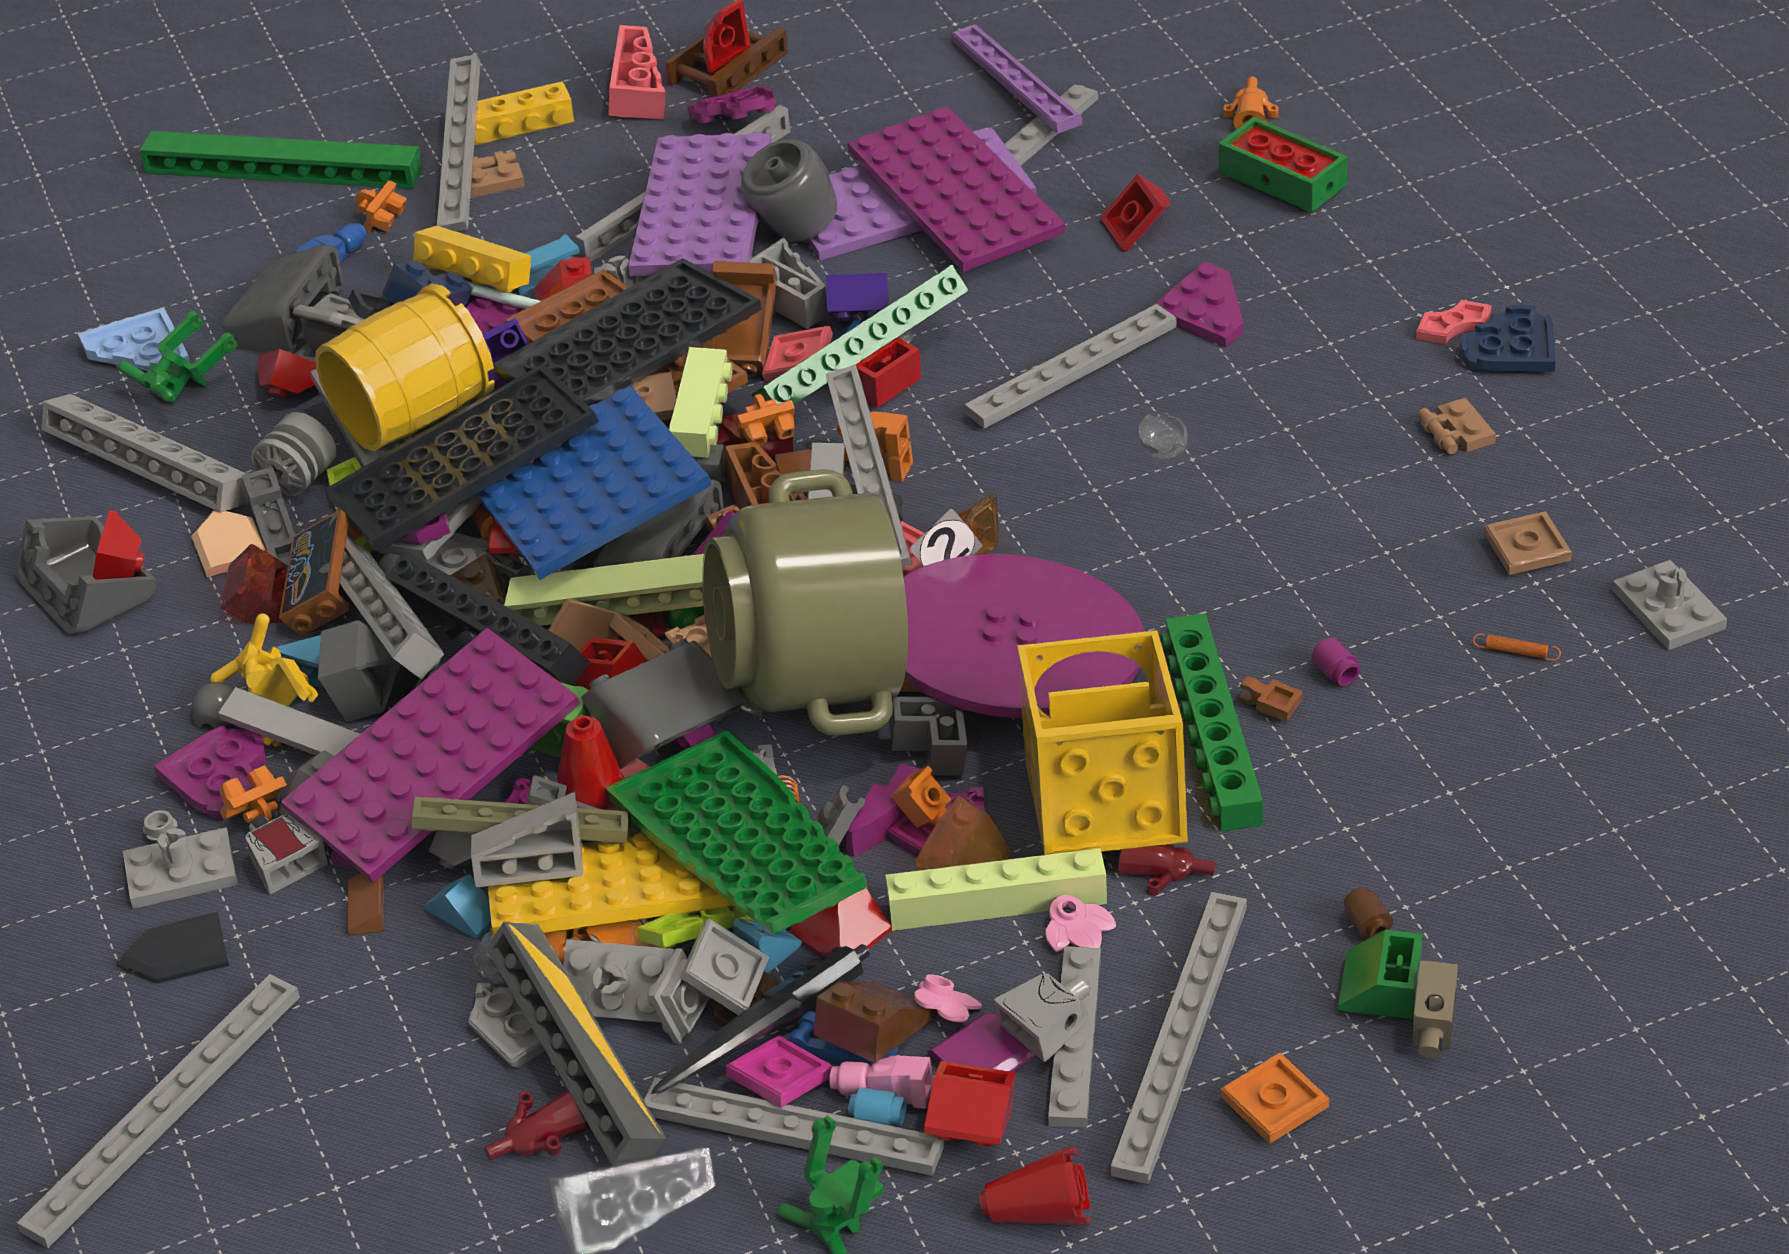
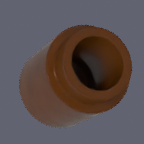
(1367, 912)

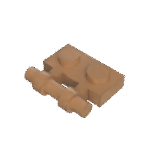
(499, 176)
(1457, 425)

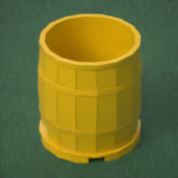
(404, 368)

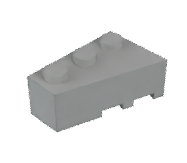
(530, 846)

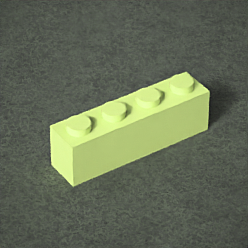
(700, 400)

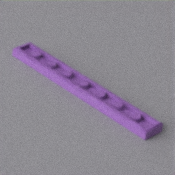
(1017, 79)

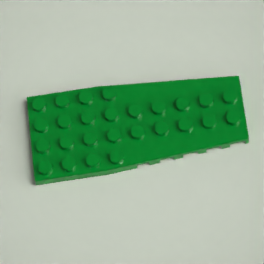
(739, 832)

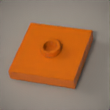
(1274, 1098)

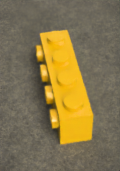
(523, 112)
(472, 258)

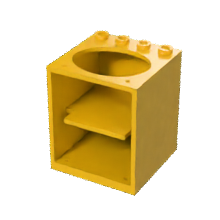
(1107, 756)

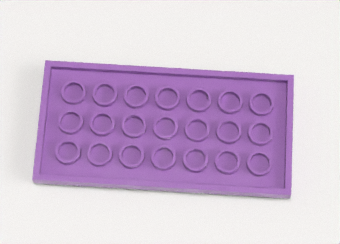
(696, 203)
(872, 216)

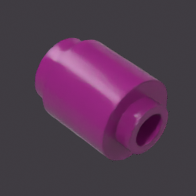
(1335, 661)

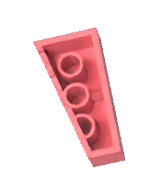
(635, 80)

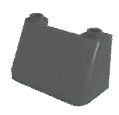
(265, 314)
(664, 534)
(58, 569)
(660, 701)

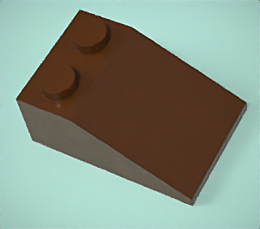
(868, 1018)

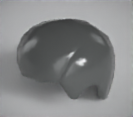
(208, 702)

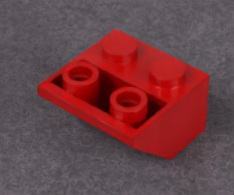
(889, 371)
(609, 658)
(970, 1103)

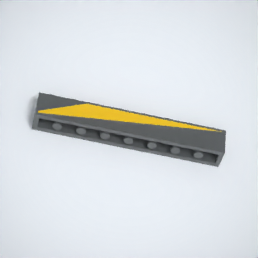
(575, 1043)

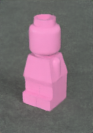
(901, 1074)

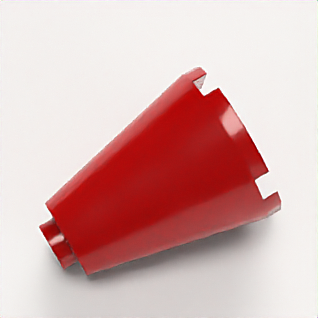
(588, 762)
(1040, 1193)

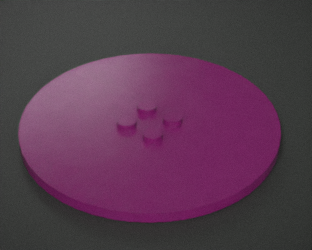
(978, 609)

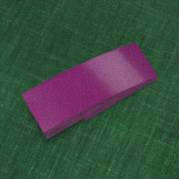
(876, 815)

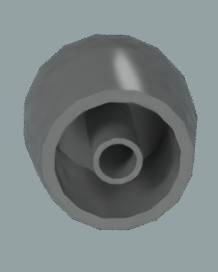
(790, 190)

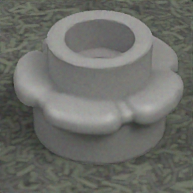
(157, 823)

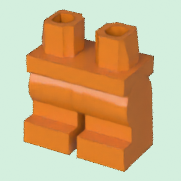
(893, 438)

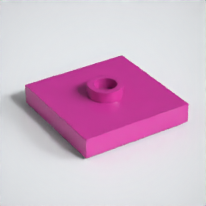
(779, 1071)

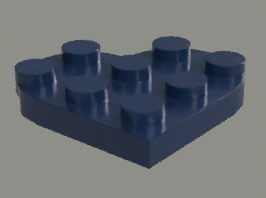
(1511, 342)

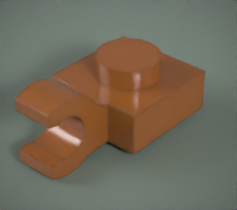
(1272, 699)

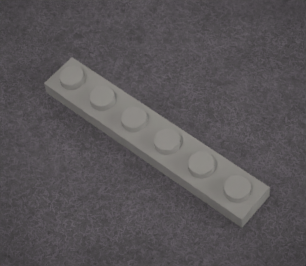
(1074, 1059)

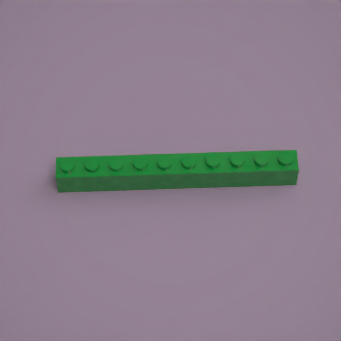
(281, 159)

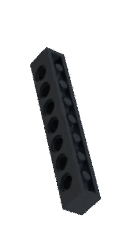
(477, 612)

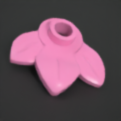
(1079, 928)
(938, 994)

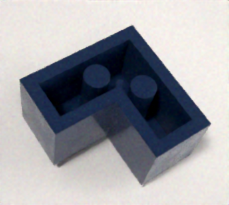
(410, 277)

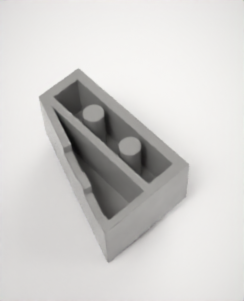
(798, 289)

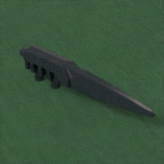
(779, 1006)

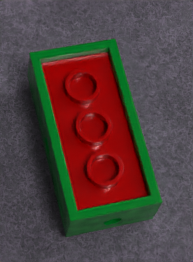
(1282, 164)

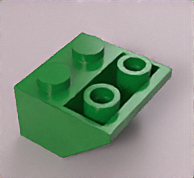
(1382, 975)

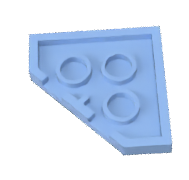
(130, 340)

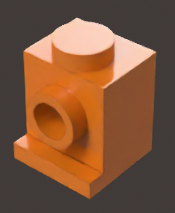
(921, 798)

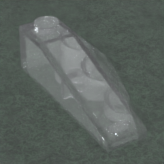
(616, 1201)

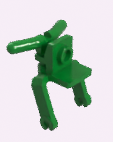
(173, 370)
(837, 1196)

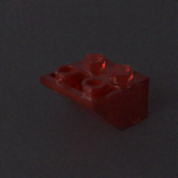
(254, 586)

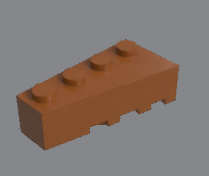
(751, 474)

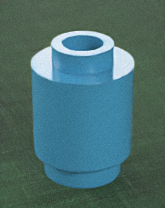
(878, 1107)

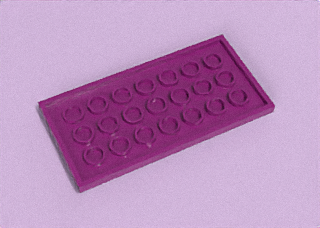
(956, 188)
(433, 744)

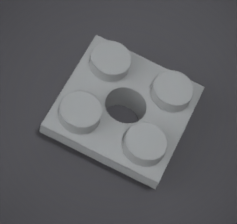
(676, 1000)

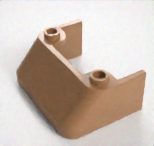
(581, 621)

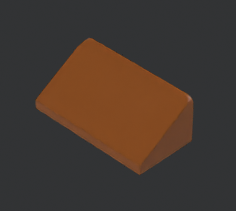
(365, 905)

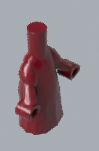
(1162, 861)
(539, 1129)

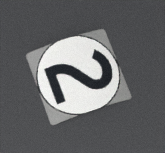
(946, 540)

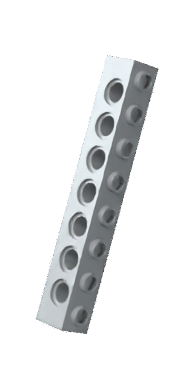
(144, 452)
(387, 611)

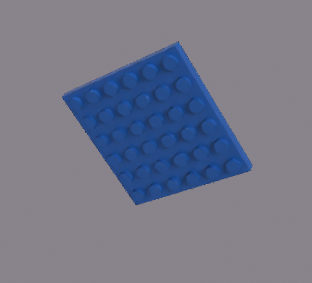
(594, 485)

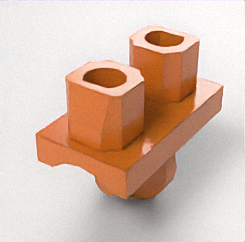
(376, 206)
(765, 417)
(263, 789)

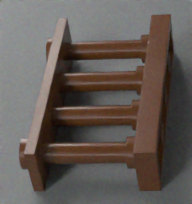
(734, 74)

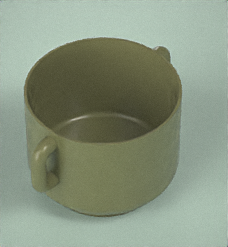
(809, 603)

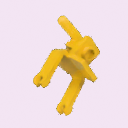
(267, 672)

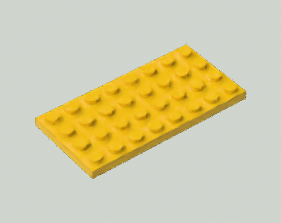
(617, 886)

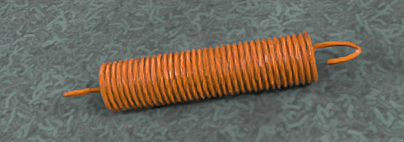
(1516, 646)

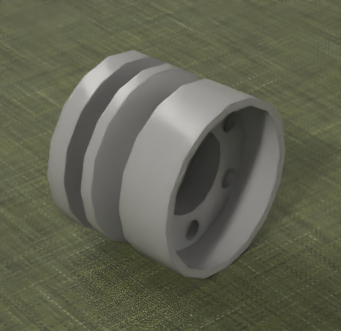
(297, 451)

